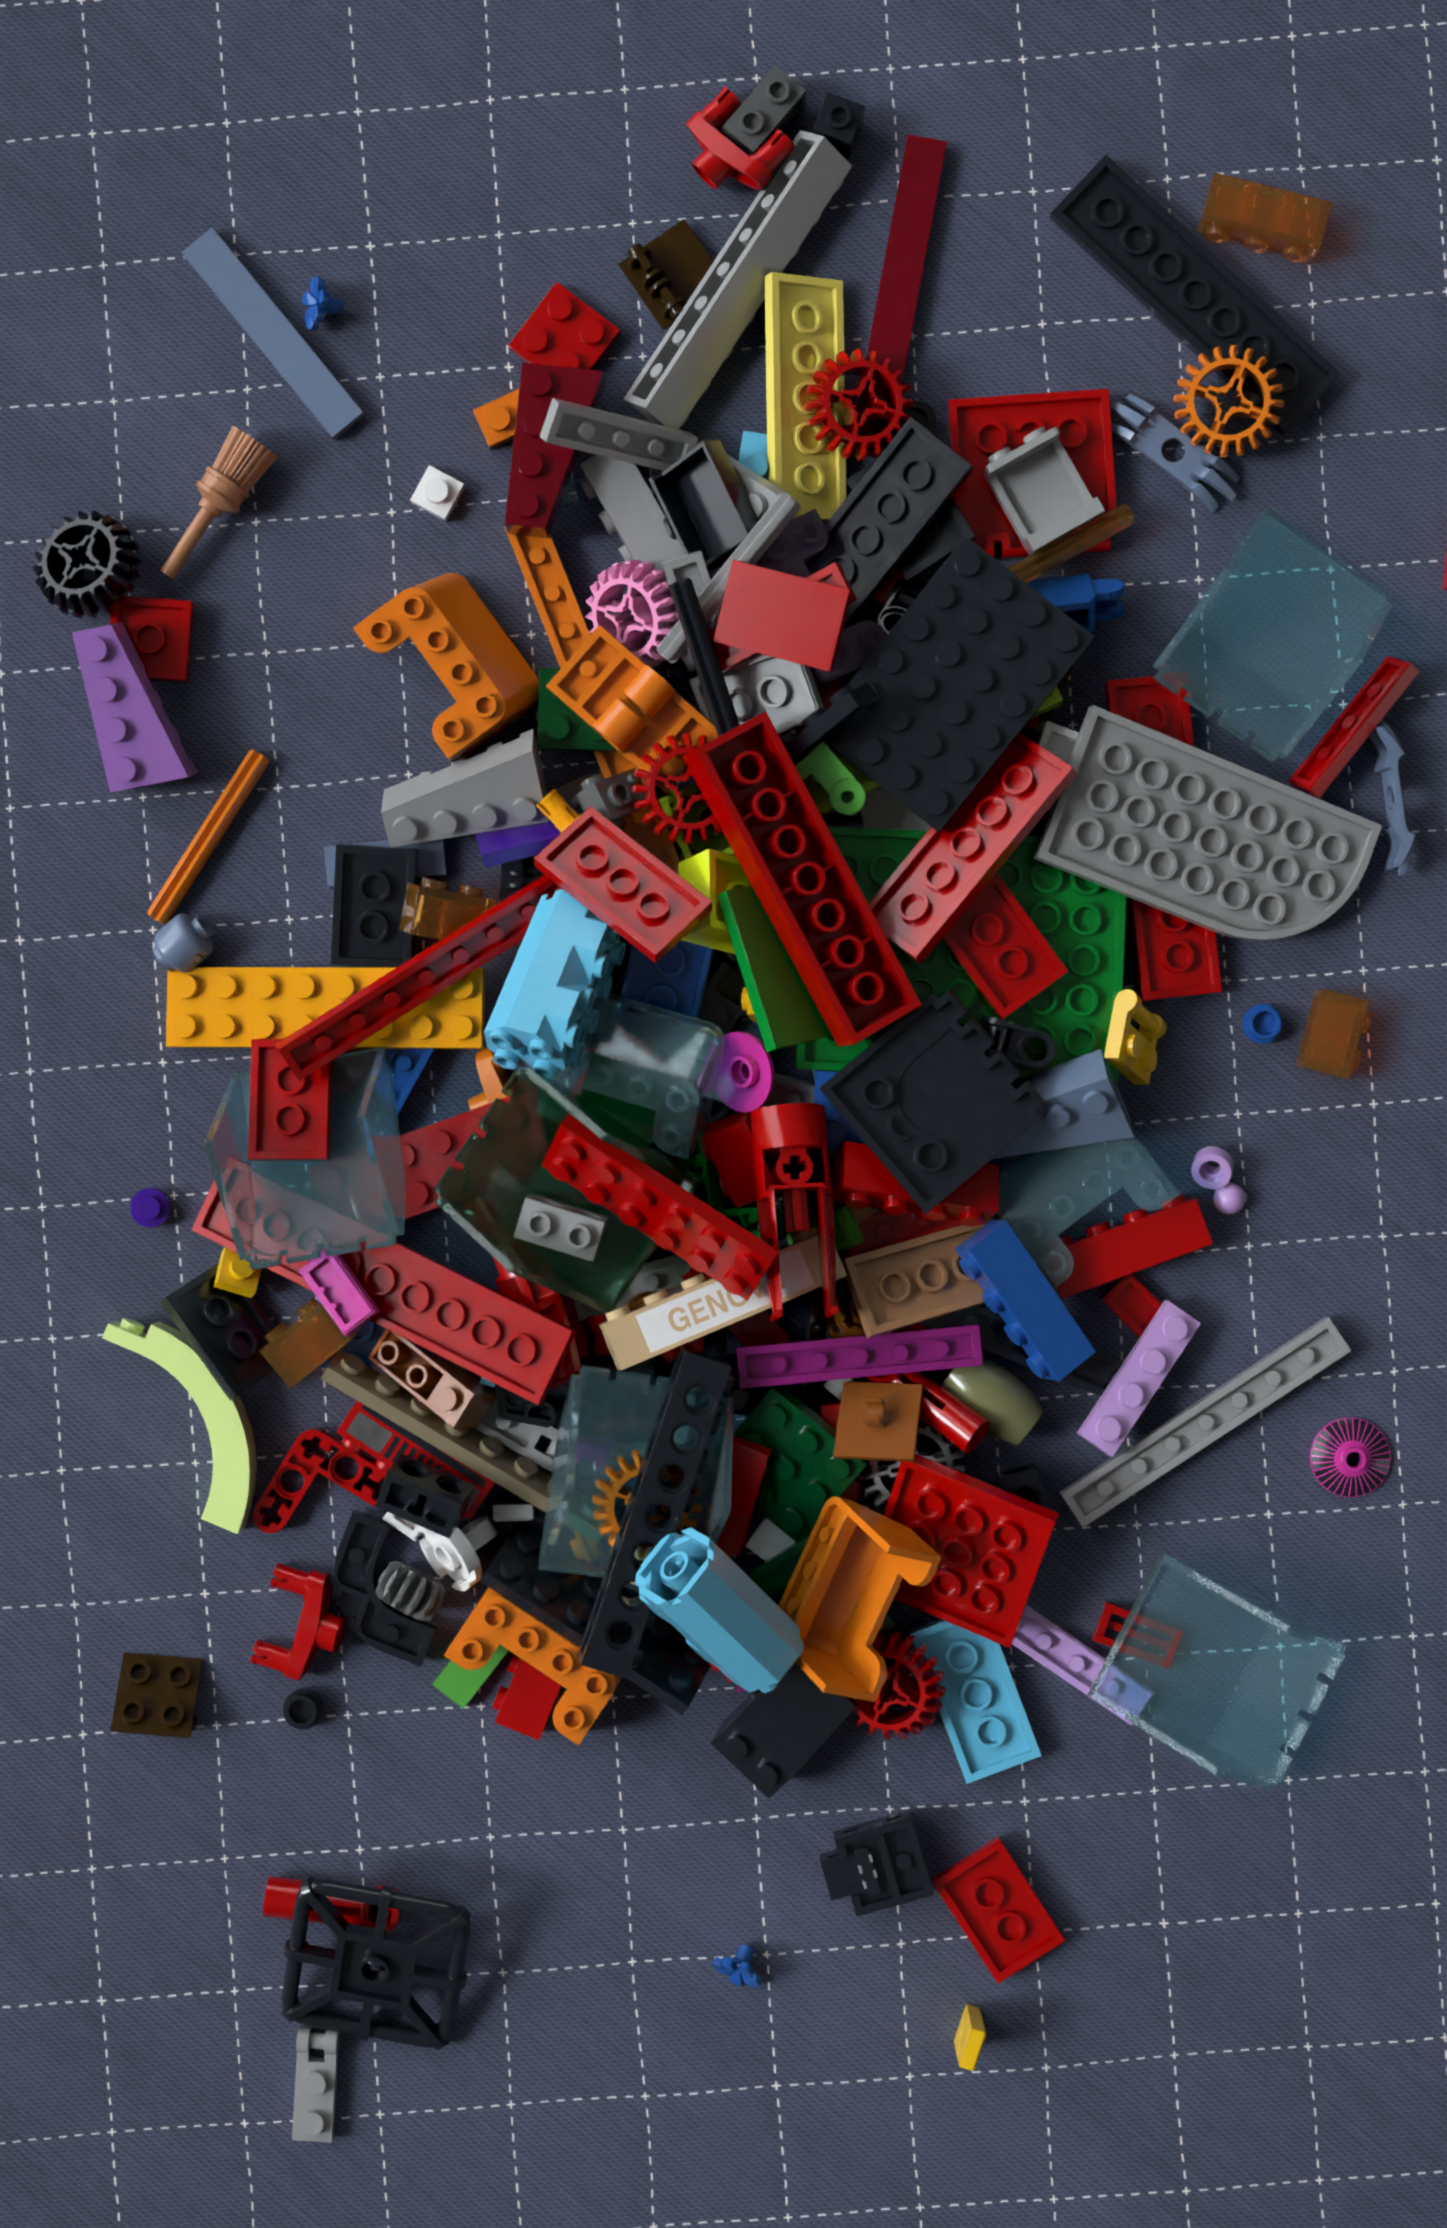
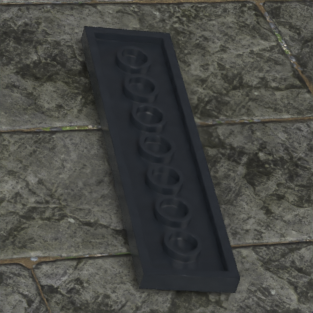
(1189, 287)

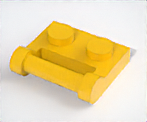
(1133, 1050)

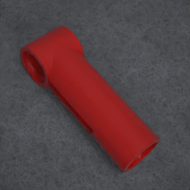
(944, 1411)
(281, 1897)

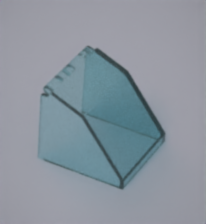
(1273, 637)
(315, 1204)
(597, 1426)
(1217, 1673)

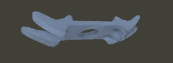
(1190, 468)
(1397, 834)

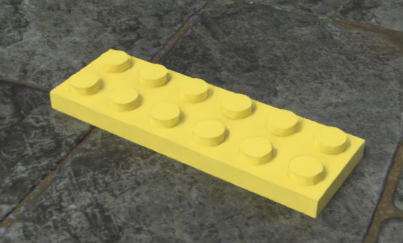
(801, 333)

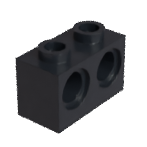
(425, 1495)

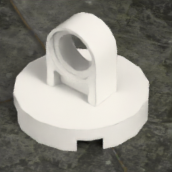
(457, 1554)

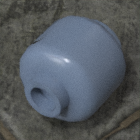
(183, 943)

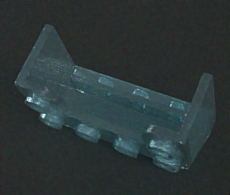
(655, 1063)
(1059, 1186)

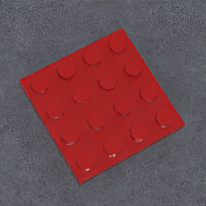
(986, 1544)

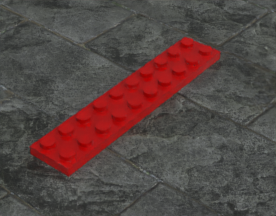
(439, 1311)

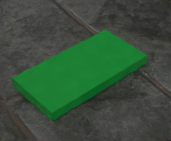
(773, 984)

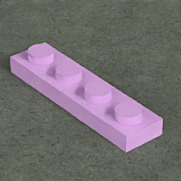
(1138, 1378)

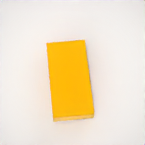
(970, 2037)

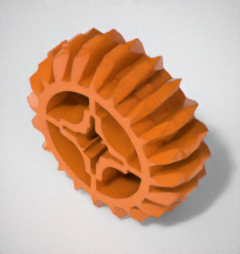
(1246, 407)
(615, 1489)

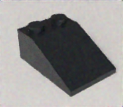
(780, 1729)

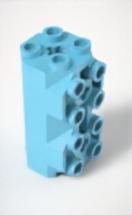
(553, 987)
(719, 1610)

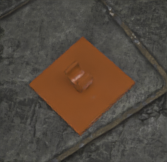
(878, 1421)

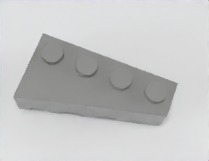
(469, 796)

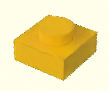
(236, 1275)

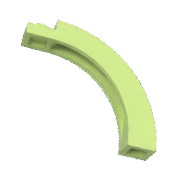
(225, 1420)

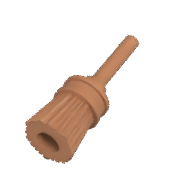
(222, 490)

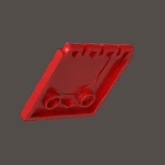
(991, 423)

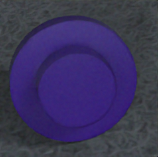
(150, 1207)

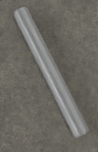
(748, 551)

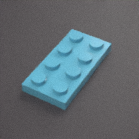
(980, 1701)

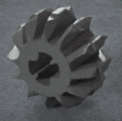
(410, 1591)

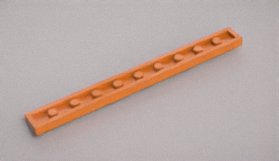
(566, 634)

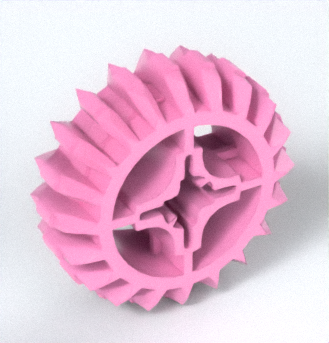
(643, 608)

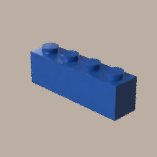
(1024, 1301)

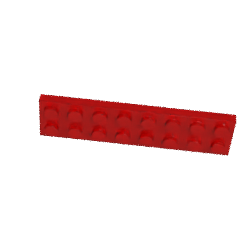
(1170, 953)

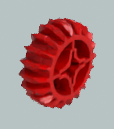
(869, 373)
(680, 806)
(921, 1695)

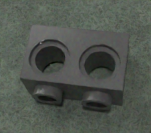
(768, 108)

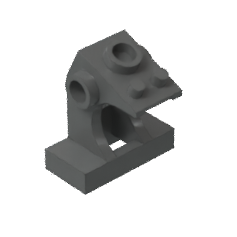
(608, 795)

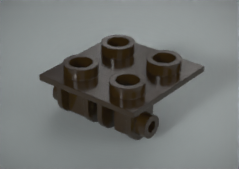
(667, 271)
(157, 1695)

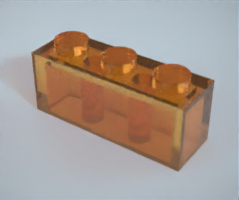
(1263, 218)

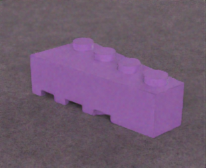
(127, 713)

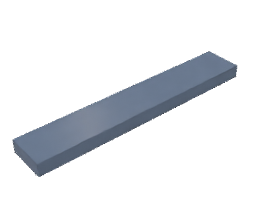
(273, 333)

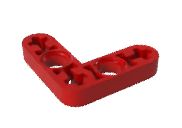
(309, 1468)

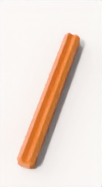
(208, 836)

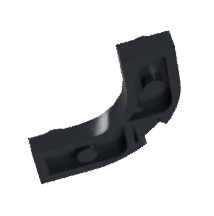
(355, 1591)

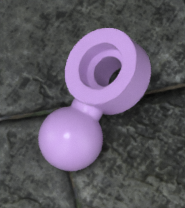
(1228, 1196)

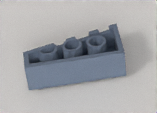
(1079, 1110)

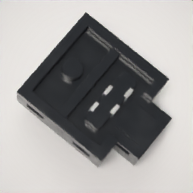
(877, 1864)

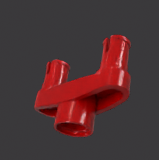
(722, 157)
(315, 1628)

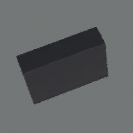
(705, 503)

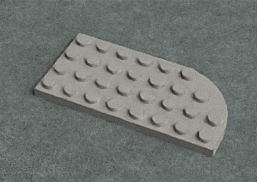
(1201, 834)

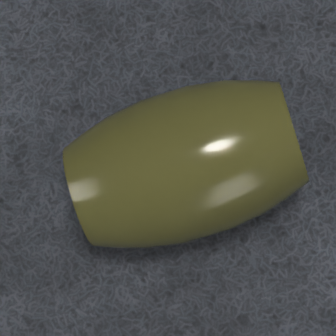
(998, 1397)

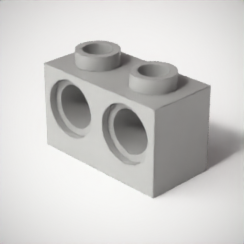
(561, 1227)

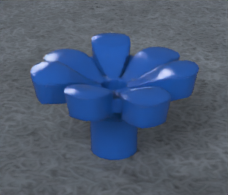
(319, 303)
(739, 1967)

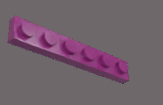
(859, 1356)

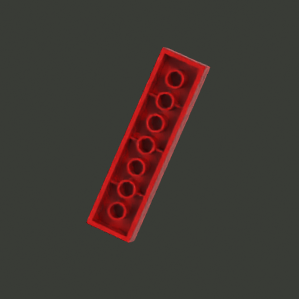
(802, 880)

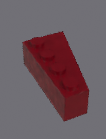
(538, 467)

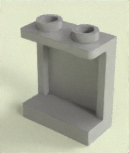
(1041, 490)

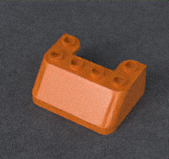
(467, 654)
(845, 1591)
(503, 1623)

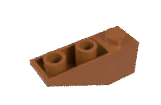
(433, 1380)

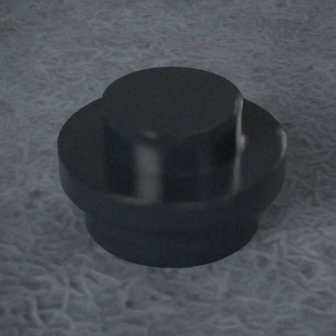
(302, 1708)

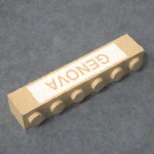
(706, 1306)

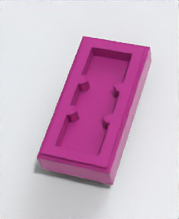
(339, 1292)

